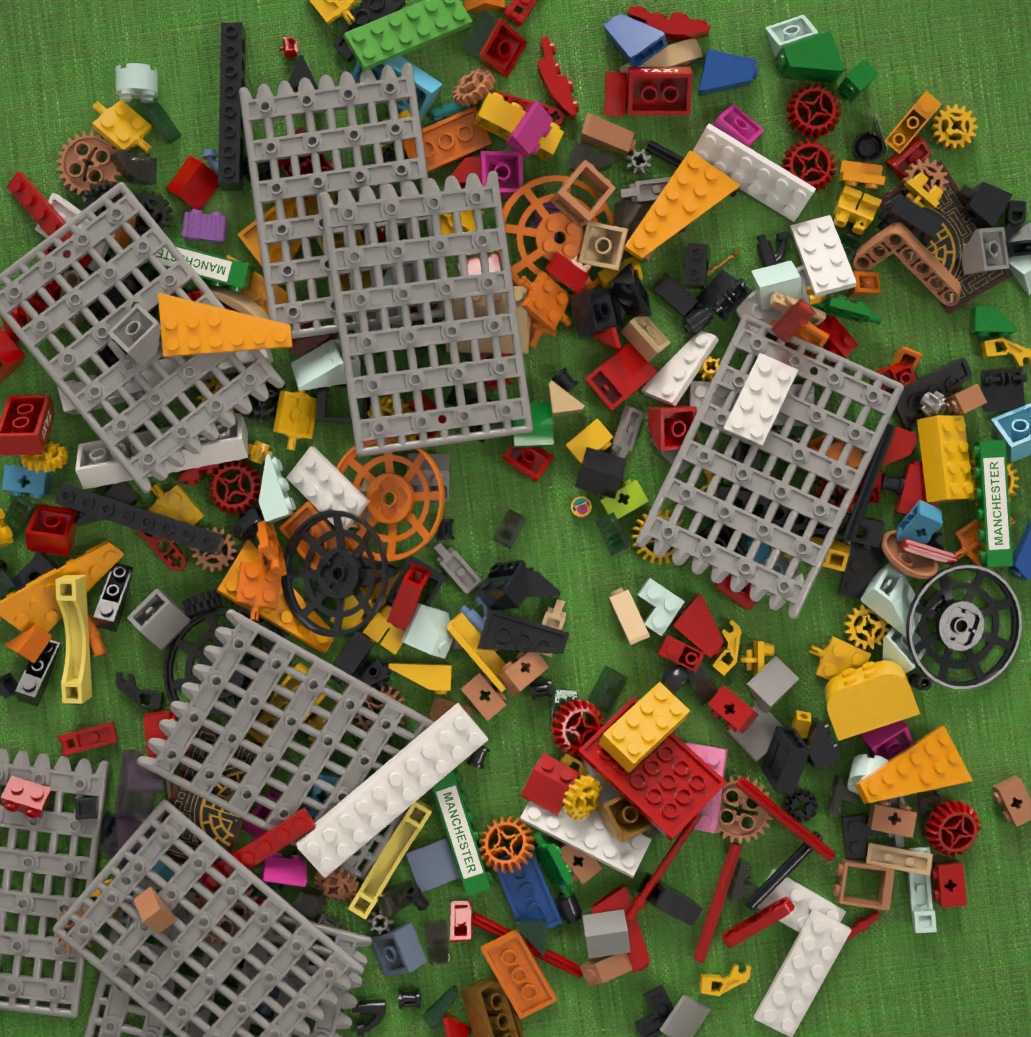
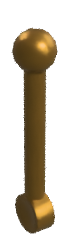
(733, 255)

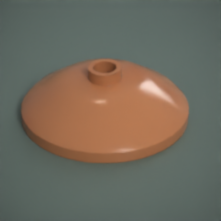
(906, 562)

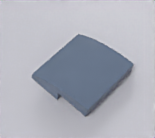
(432, 865)

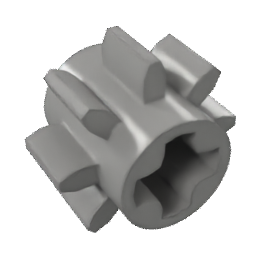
(638, 155)
(933, 404)
(381, 926)

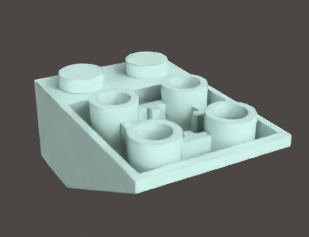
(323, 367)
(273, 494)
(891, 598)

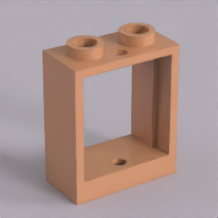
(570, 206)
(885, 885)

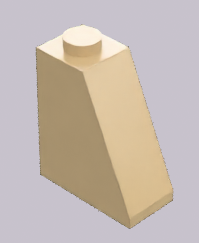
(628, 616)

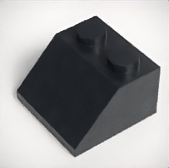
(595, 312)

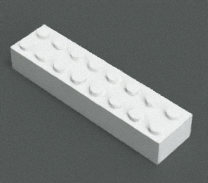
(99, 467)

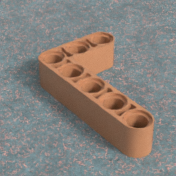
(912, 259)

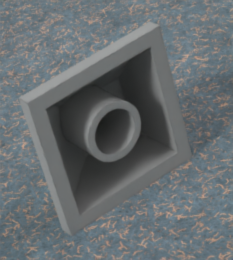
(985, 251)
(137, 334)

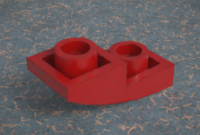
(615, 93)
(900, 372)
(193, 475)

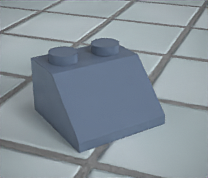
(398, 950)

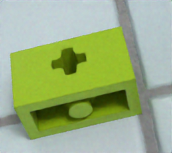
(635, 499)

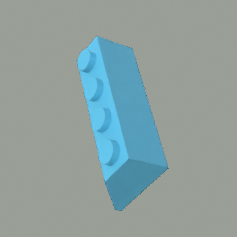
(426, 86)
(1016, 431)

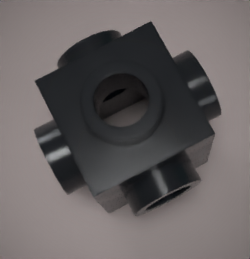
(375, 673)

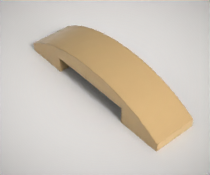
(672, 56)
(238, 302)

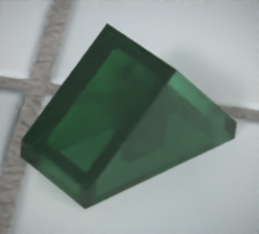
(535, 931)

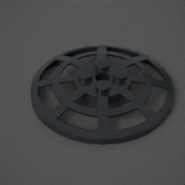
(327, 573)
(972, 626)
(194, 651)

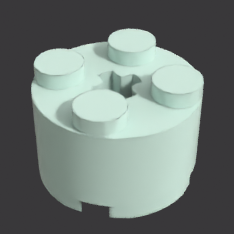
(136, 82)
(862, 767)

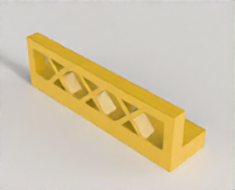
(469, 639)

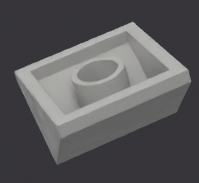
(771, 684)
(606, 933)

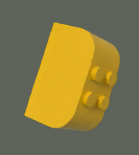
(869, 698)

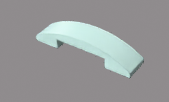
(921, 900)

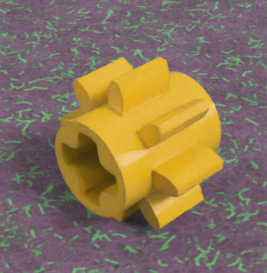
(709, 364)
(258, 452)

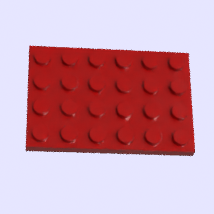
(665, 786)

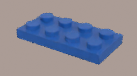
(529, 892)

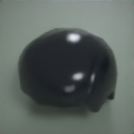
(868, 147)
(674, 678)

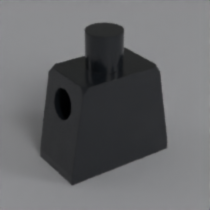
(984, 203)

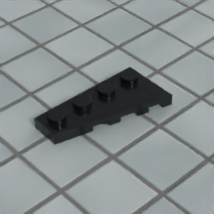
(367, 12)
(943, 379)
(516, 634)

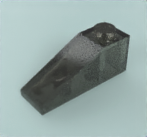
(629, 216)

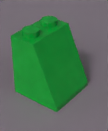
(811, 59)

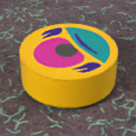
(581, 506)

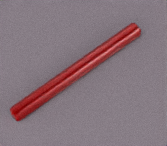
(785, 819)
(717, 902)
(550, 956)

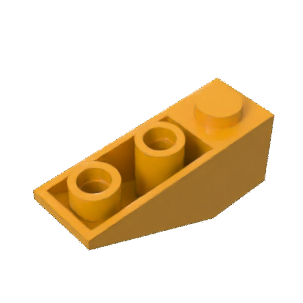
(912, 122)

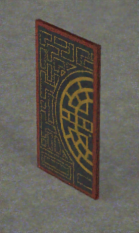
(952, 240)
(212, 819)

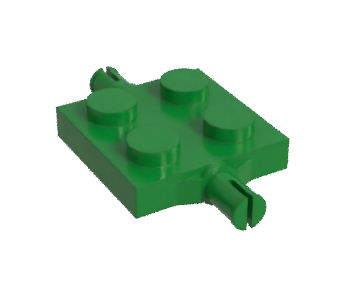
(840, 307)
(553, 864)

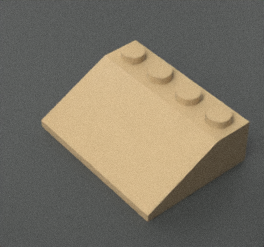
(501, 307)

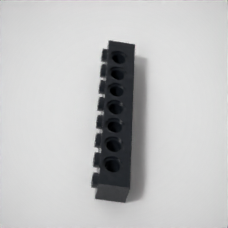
(230, 114)
(140, 519)
(869, 540)

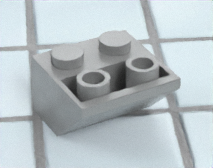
(443, 463)
(159, 619)

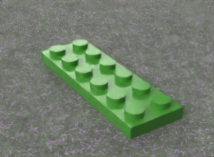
(406, 31)

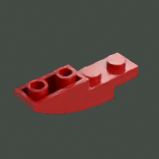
(676, 29)
(556, 86)

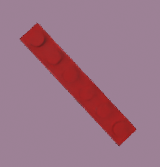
(40, 209)
(264, 846)

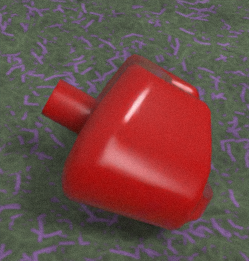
(290, 47)

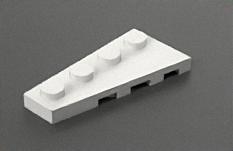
(679, 372)

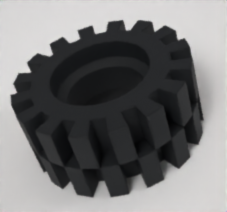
(202, 602)

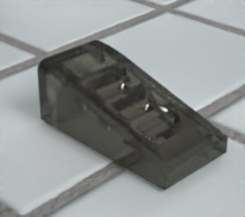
(926, 800)

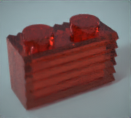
(794, 321)

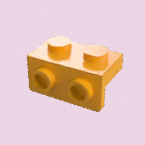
(861, 173)

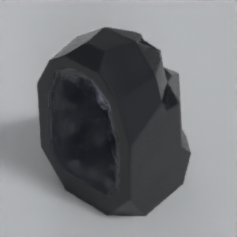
(248, 524)

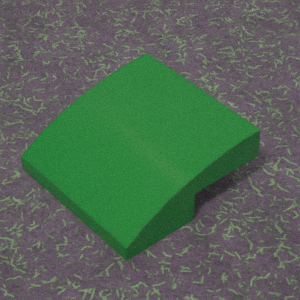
(542, 428)

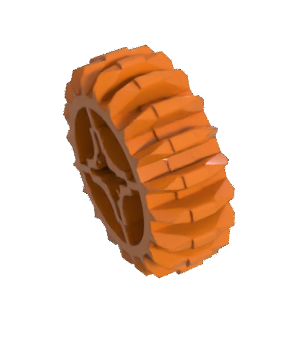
(499, 848)

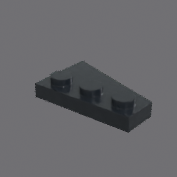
(860, 569)

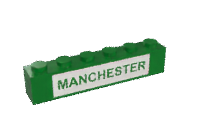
(211, 267)
(993, 503)
(461, 833)

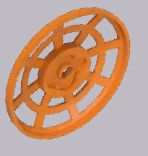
(547, 228)
(403, 498)

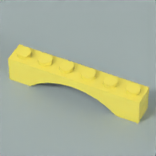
(72, 600)
(390, 858)

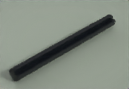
(868, 484)

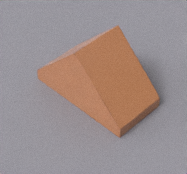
(153, 910)

